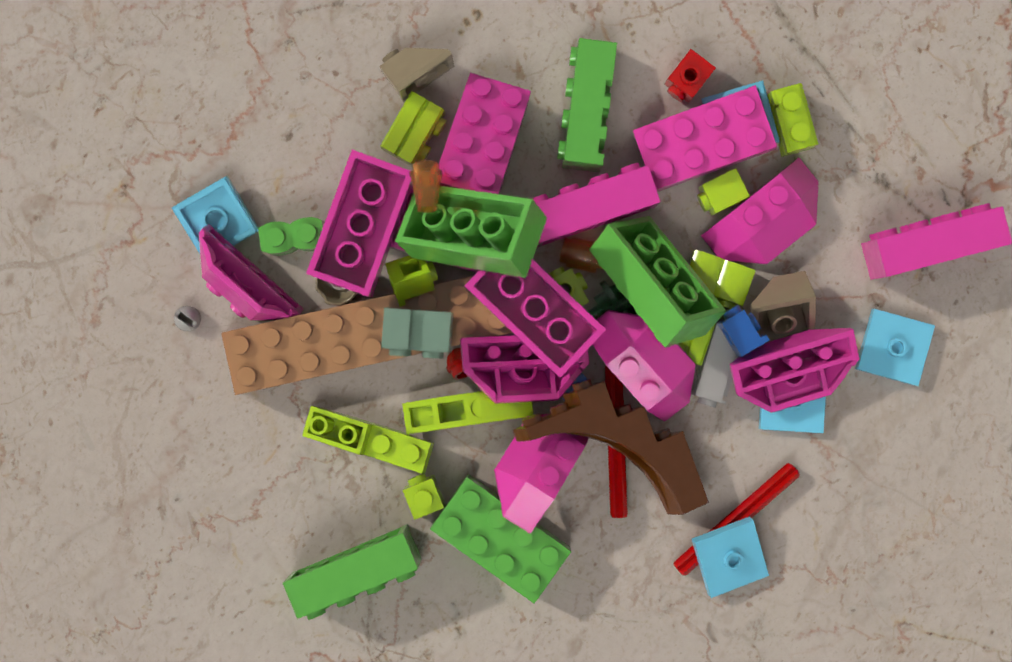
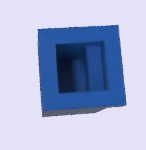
(741, 331)

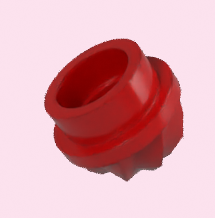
(454, 364)

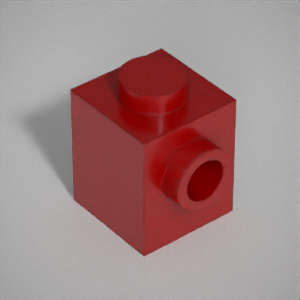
(689, 76)

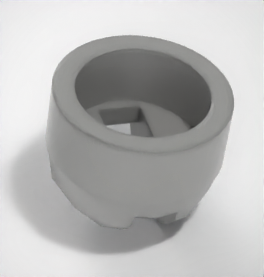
(189, 312)

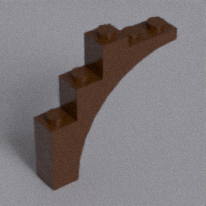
(659, 455)

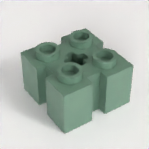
(417, 330)

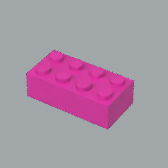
(483, 135)
(705, 138)
(598, 203)
(361, 223)
(942, 241)
(539, 315)

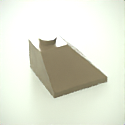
(415, 68)
(785, 306)

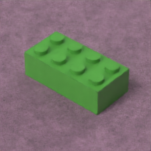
(474, 231)
(657, 280)
(476, 527)
(352, 572)

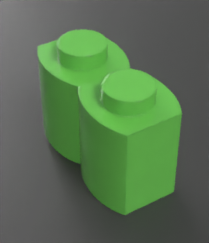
(286, 238)

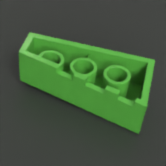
(588, 105)

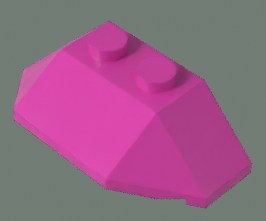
(768, 218)
(241, 281)
(795, 368)
(512, 372)
(653, 374)
(533, 475)

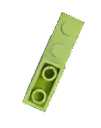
(459, 411)
(368, 439)

